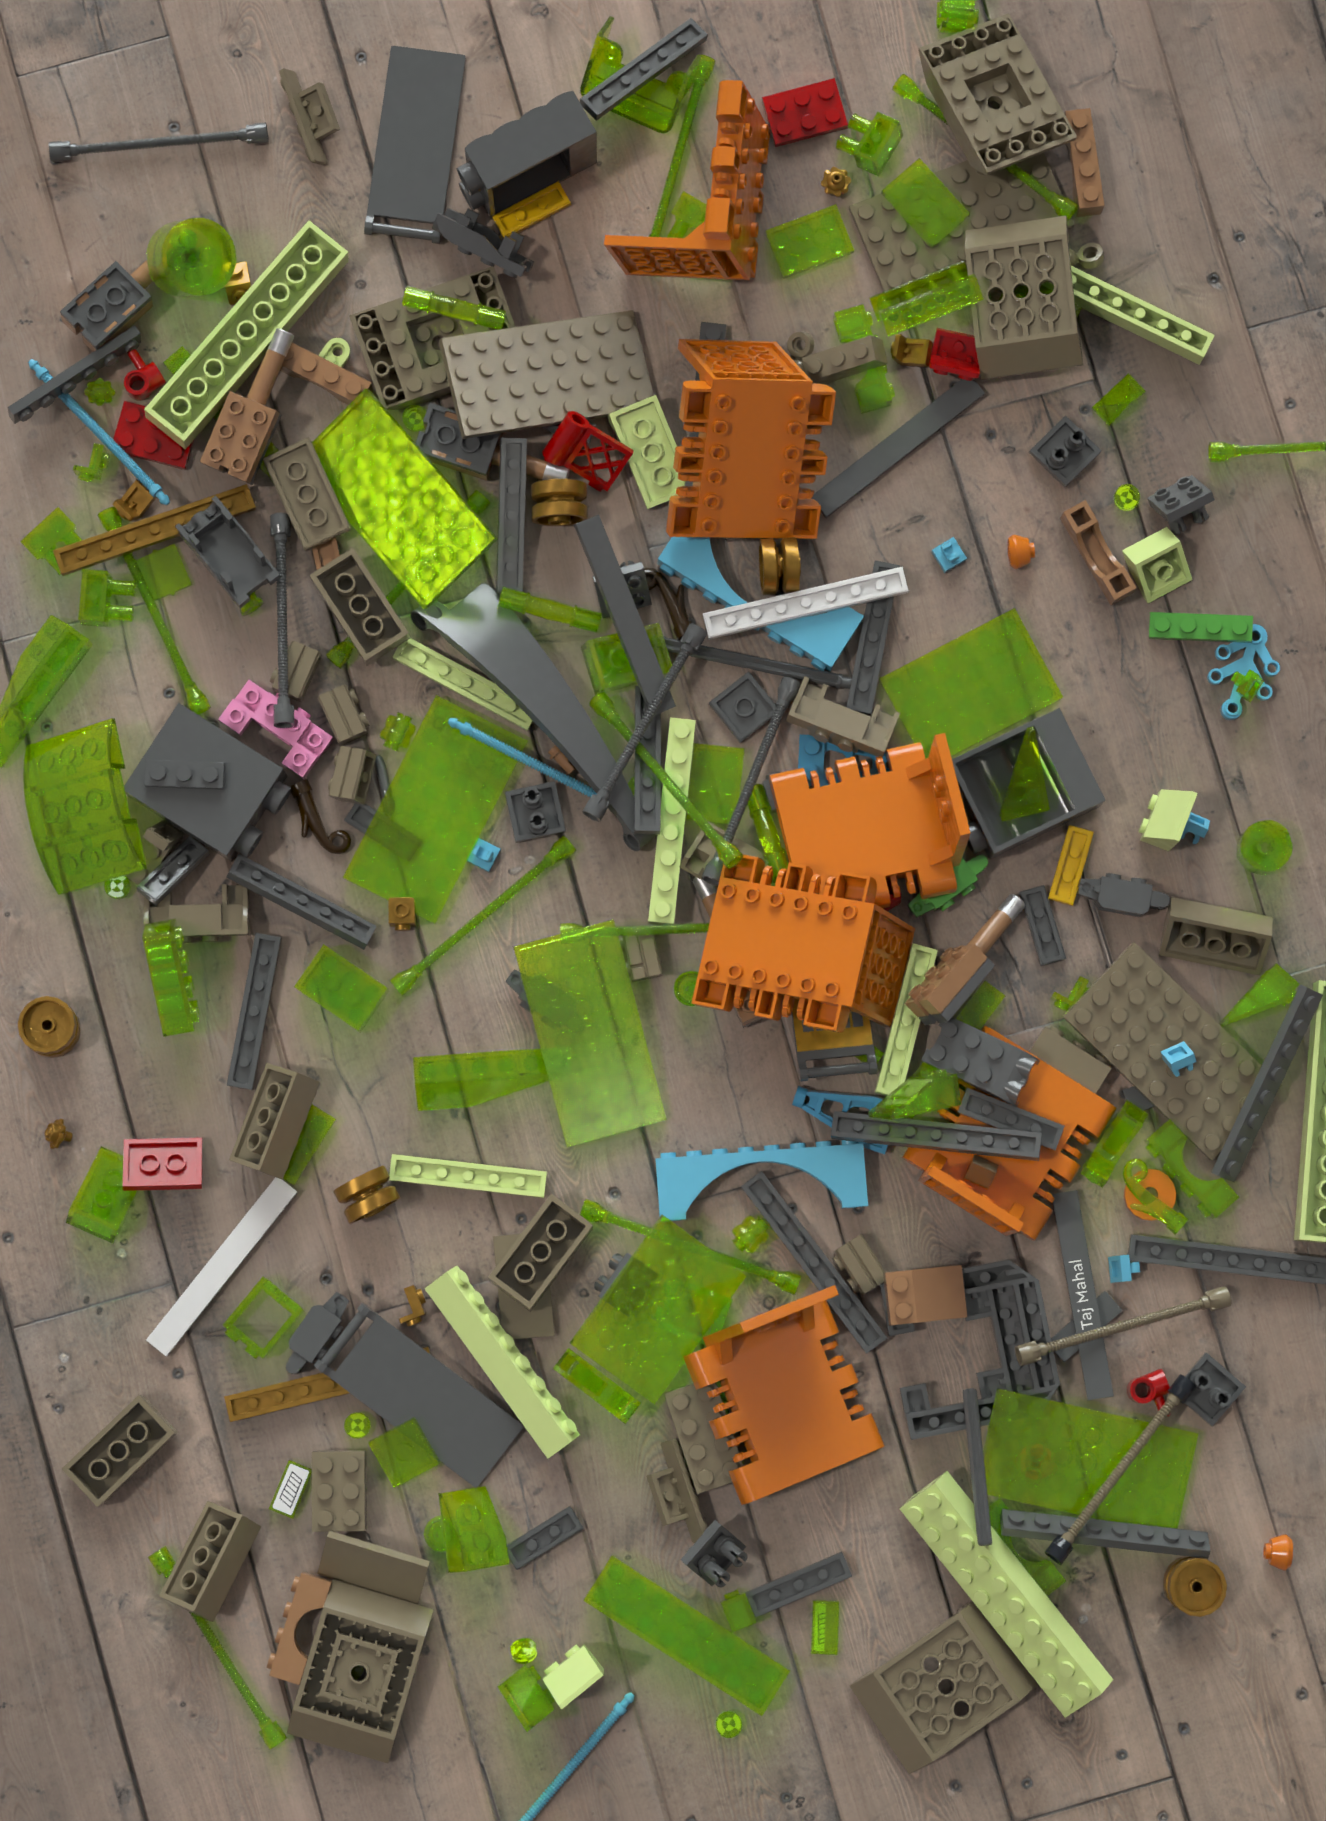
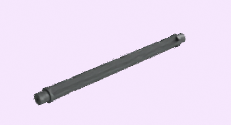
(762, 665)

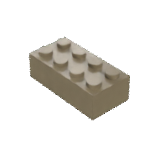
(359, 606)
(540, 1253)
(119, 1450)
(705, 1456)

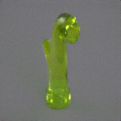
(1151, 1204)

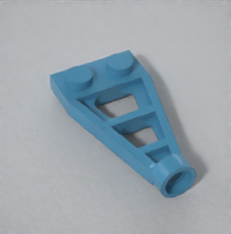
(812, 758)
(848, 1101)

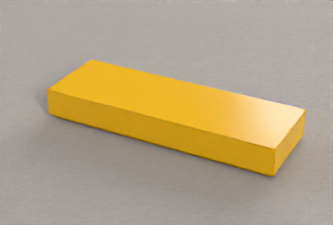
(531, 210)
(1070, 865)

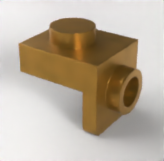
(238, 283)
(911, 351)
(134, 502)
(402, 913)
(416, 1299)

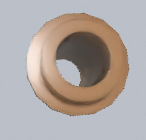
(561, 759)

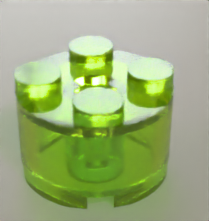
(956, 16)
(1250, 852)

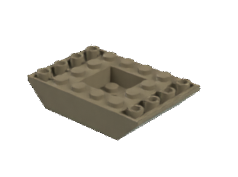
(994, 66)
(400, 340)
(365, 1631)

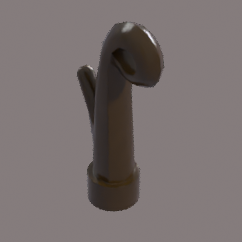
(674, 603)
(310, 818)

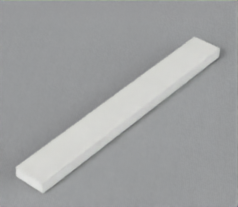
(805, 603)
(221, 1266)

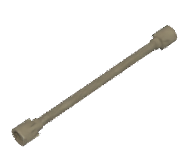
(1032, 1352)

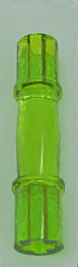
(453, 308)
(549, 609)
(767, 831)

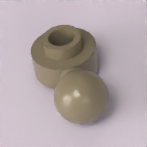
(1089, 255)
(795, 349)

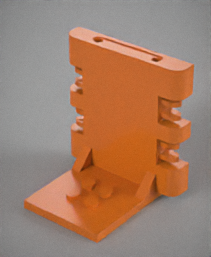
(726, 239)
(750, 443)
(878, 823)
(802, 945)
(1009, 1200)
(783, 1396)

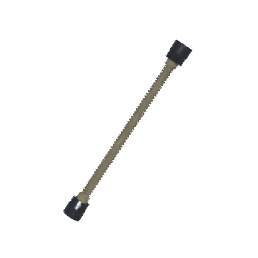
(1178, 1393)

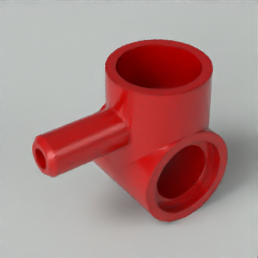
(147, 373)
(1157, 1388)

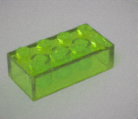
(169, 977)

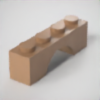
(1085, 166)
(323, 373)
(1087, 537)
(289, 1659)

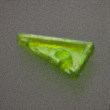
(1027, 787)

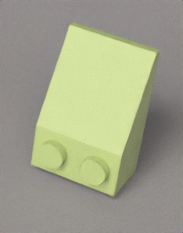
(1167, 818)
(572, 1675)

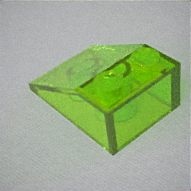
(609, 665)
(1268, 992)
(920, 1094)
(101, 1202)
(472, 1531)
(526, 1696)

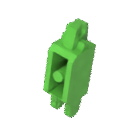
(965, 878)

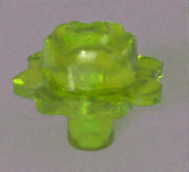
(99, 392)

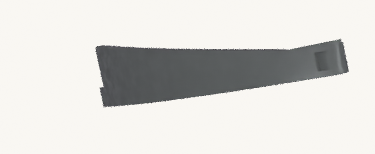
(518, 665)

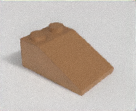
(925, 1295)

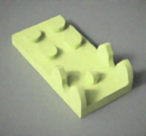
(648, 434)

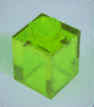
(737, 1610)

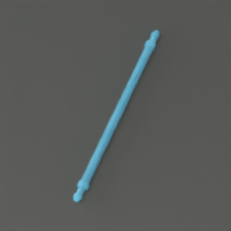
(154, 489)
(466, 729)
(619, 1709)

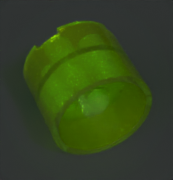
(210, 255)

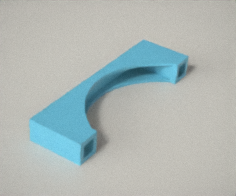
(816, 637)
(836, 1167)

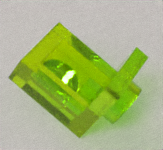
(98, 461)
(1078, 990)

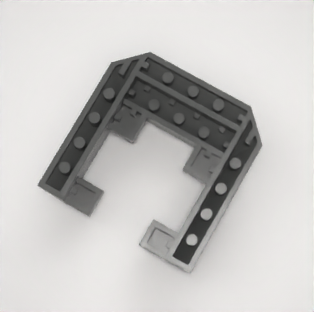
(1017, 1317)

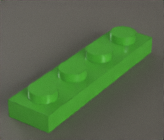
(1201, 627)

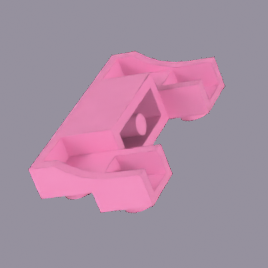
(304, 737)

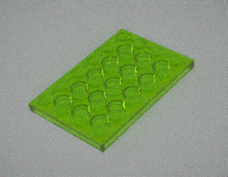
(972, 685)
(658, 1309)

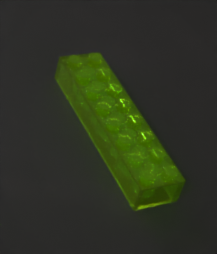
(686, 1635)

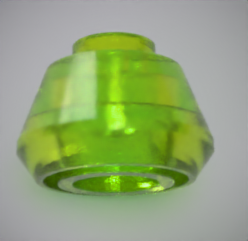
(682, 982)
(432, 1527)

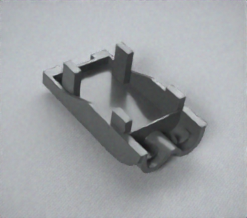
(483, 241)
(228, 552)
(981, 1060)

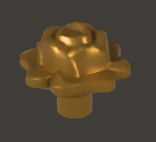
(835, 181)
(57, 1133)

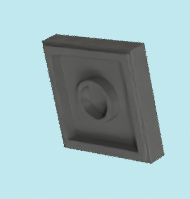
(743, 707)

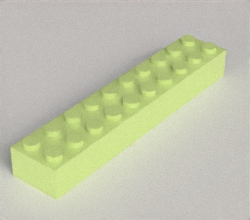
(245, 334)
(1311, 1195)
(1007, 1596)

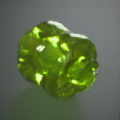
(397, 732)
(750, 1234)

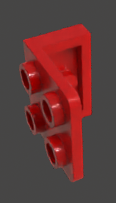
(954, 354)

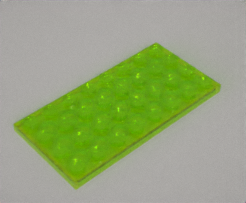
(400, 500)
(433, 811)
(589, 1033)
(1065, 1452)

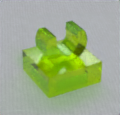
(1248, 684)

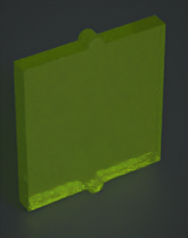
(164, 572)

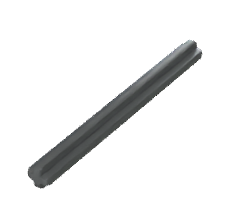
(977, 1467)

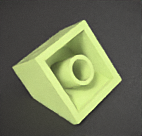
(1157, 564)

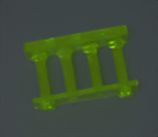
(926, 298)

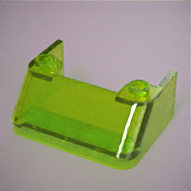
(654, 104)

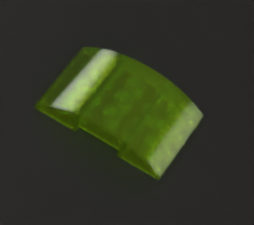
(81, 808)

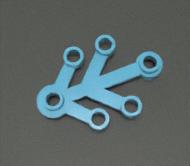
(1242, 666)

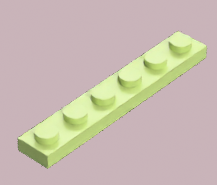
(461, 681)
(904, 1023)
(468, 1175)

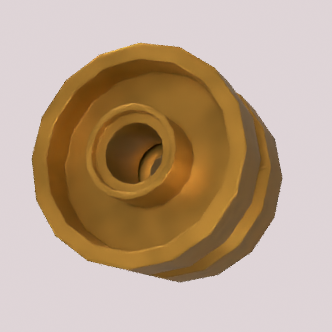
(559, 502)
(779, 564)
(60, 1037)
(367, 1195)
(1179, 1581)

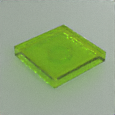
(404, 1452)

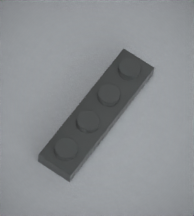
(1006, 1116)
(798, 1584)

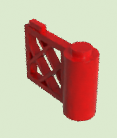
(567, 445)

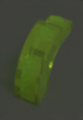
(1113, 1143)
(597, 1385)

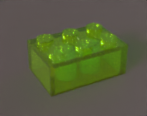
(341, 988)

